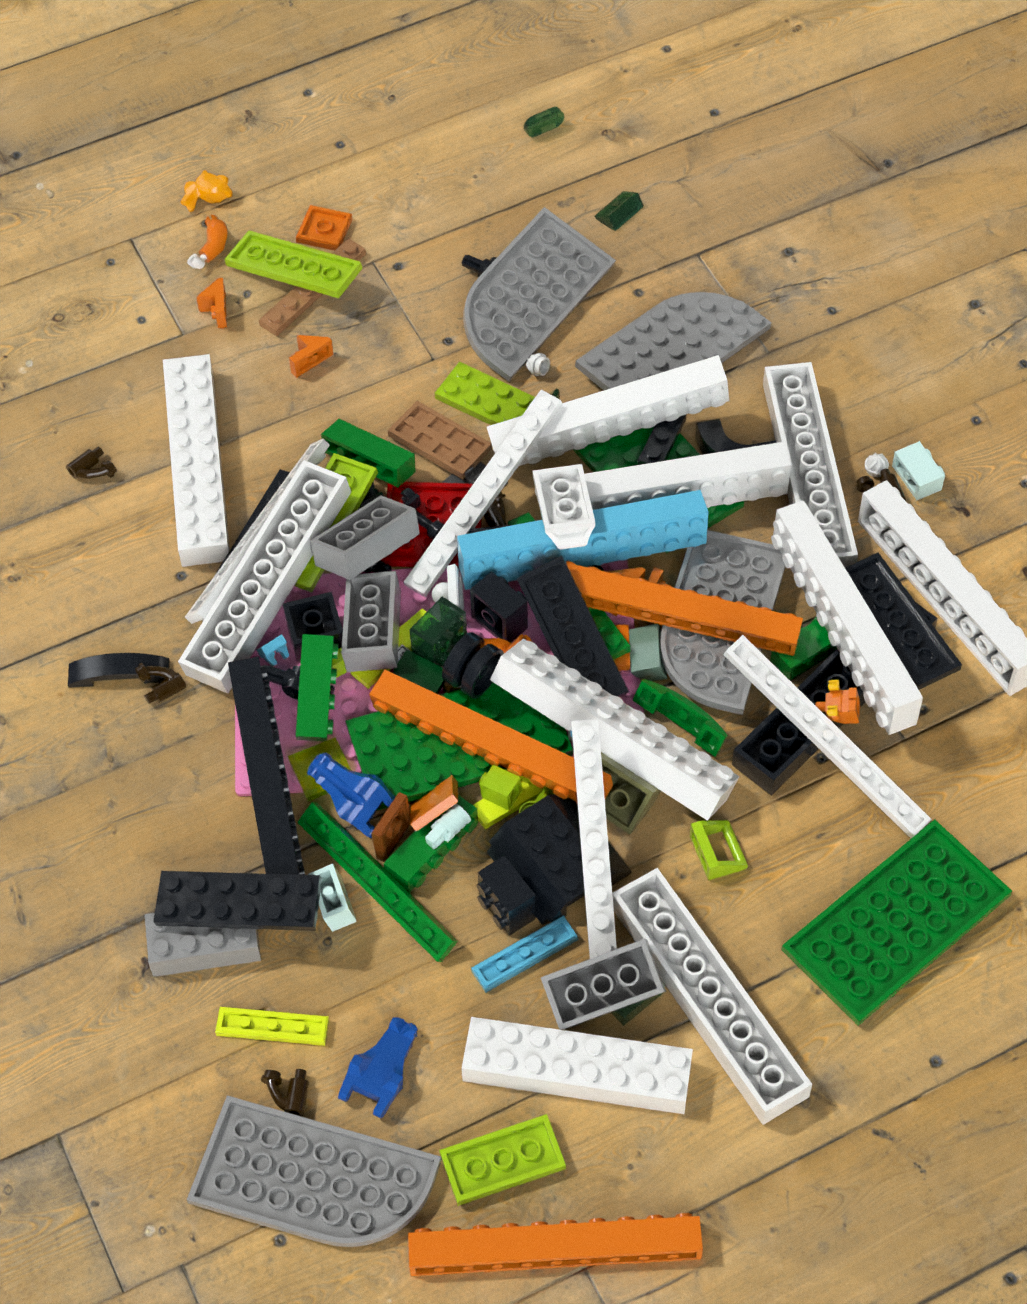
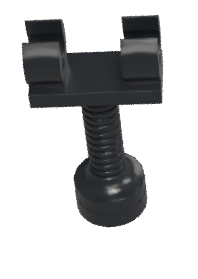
(413, 500)

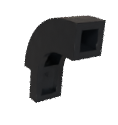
(713, 439)

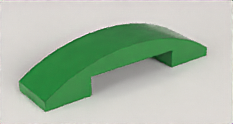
(682, 712)

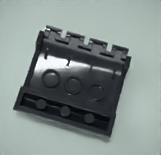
(547, 854)

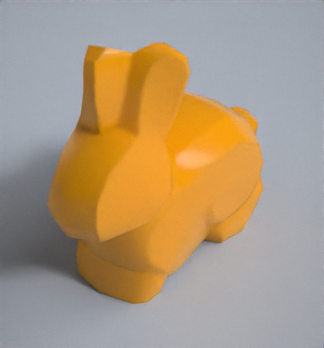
(206, 187)

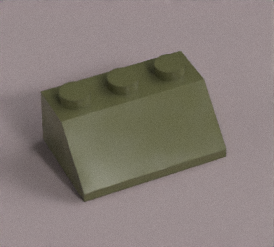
(629, 797)

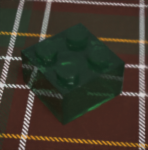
(438, 631)

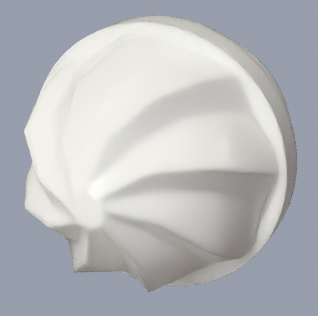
(538, 364)
(875, 464)

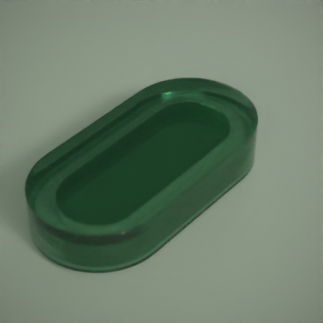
(543, 121)

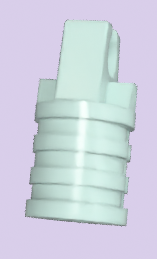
(447, 826)

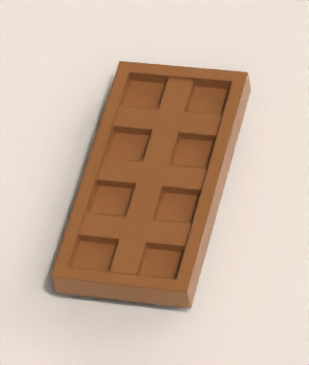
(439, 439)

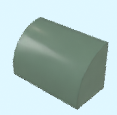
(646, 653)

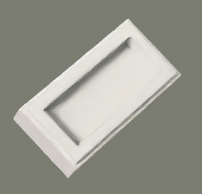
(452, 589)

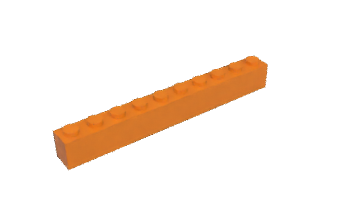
(687, 609)
(478, 735)
(555, 1245)

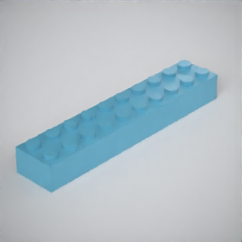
(618, 535)

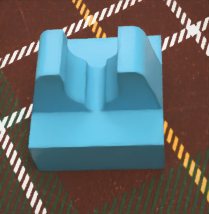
(278, 645)

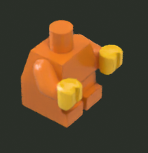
(841, 705)

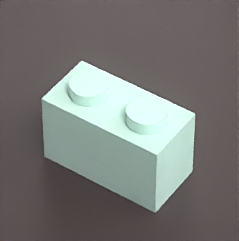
(918, 470)
(334, 899)

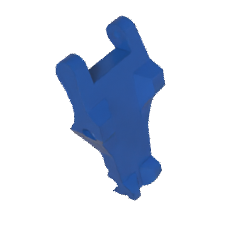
(353, 793)
(380, 1069)

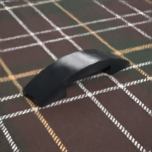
(112, 667)

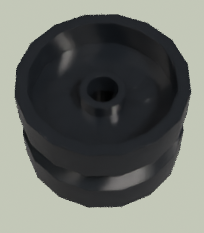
(471, 665)

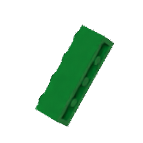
(392, 462)
(811, 649)
(315, 688)
(416, 858)

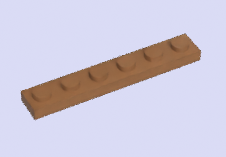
(300, 299)

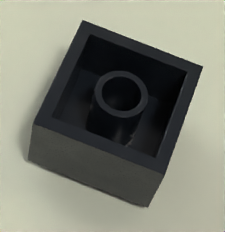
(499, 607)
(312, 616)
(506, 896)

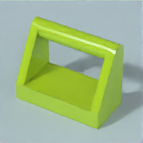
(706, 855)

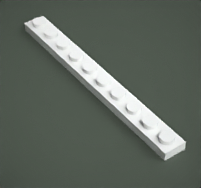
(483, 492)
(198, 612)
(827, 737)
(593, 837)

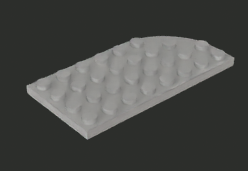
(530, 291)
(673, 336)
(735, 572)
(310, 1177)

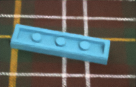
(524, 954)

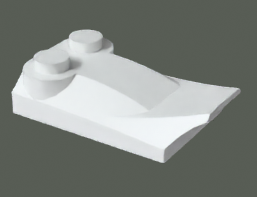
(565, 505)

